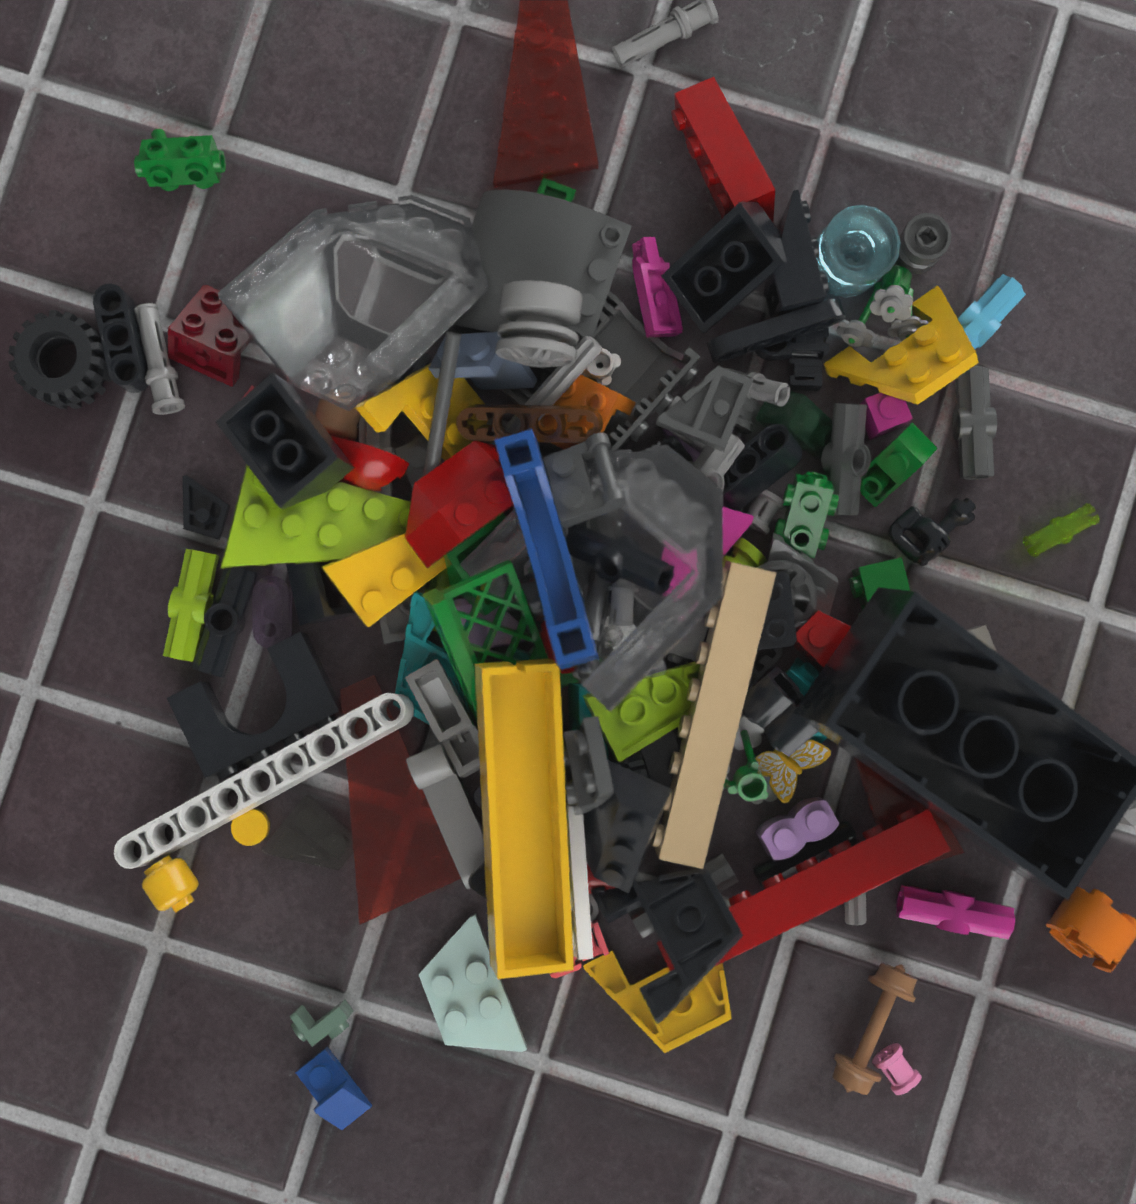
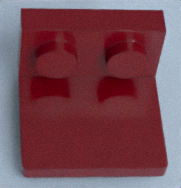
(208, 337)

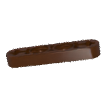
(528, 419)

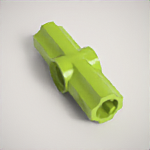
(189, 604)

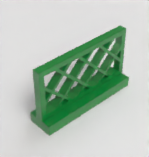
(455, 635)

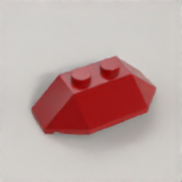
(456, 501)

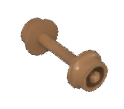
(854, 1072)

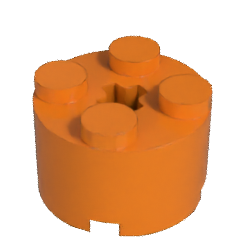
(1093, 928)

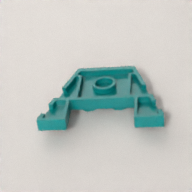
(420, 652)

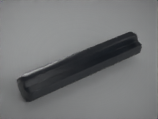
(817, 848)

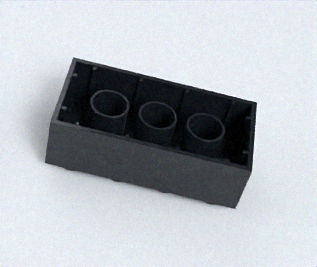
(972, 739)

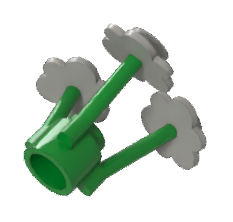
(891, 300)
(748, 779)

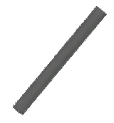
(442, 401)

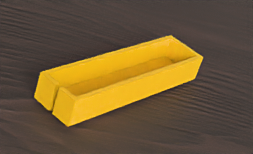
(524, 817)

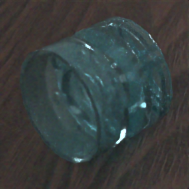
(866, 236)

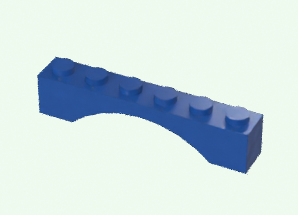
(547, 549)

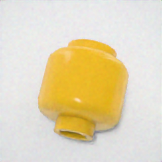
(170, 884)

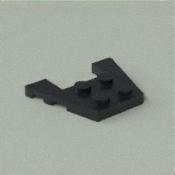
(690, 924)

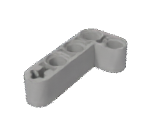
(451, 808)

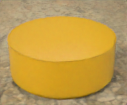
(250, 827)

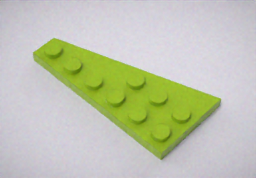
(312, 530)

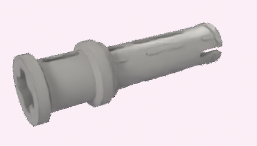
(679, 24)
(160, 373)

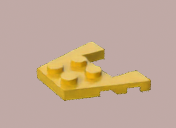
(918, 363)
(416, 399)
(696, 1014)

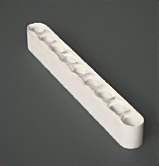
(246, 783)

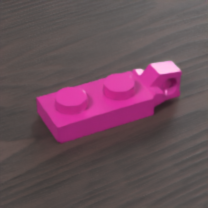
(656, 299)

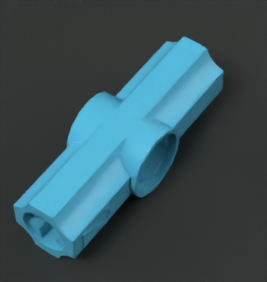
(984, 316)

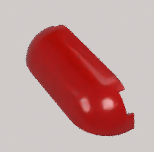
(372, 465)

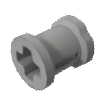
(772, 502)

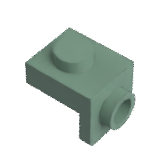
(330, 1024)

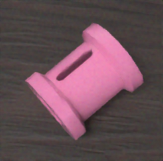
(896, 1069)

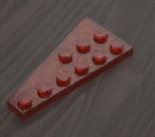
(545, 104)
(398, 835)

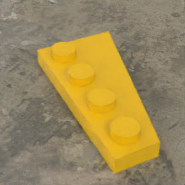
(380, 577)

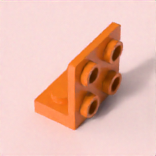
(592, 394)

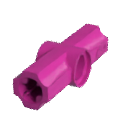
(955, 912)

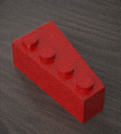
(721, 148)

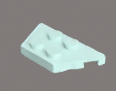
(467, 995)

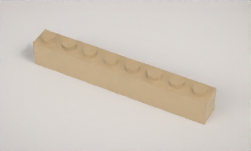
(713, 715)

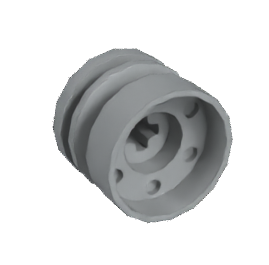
(538, 323)

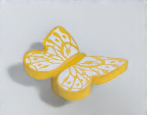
(784, 769)

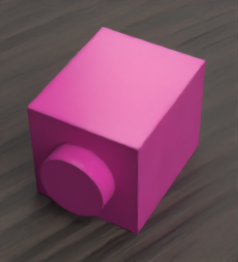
(885, 414)

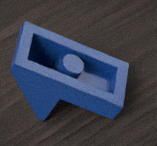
(333, 1088)

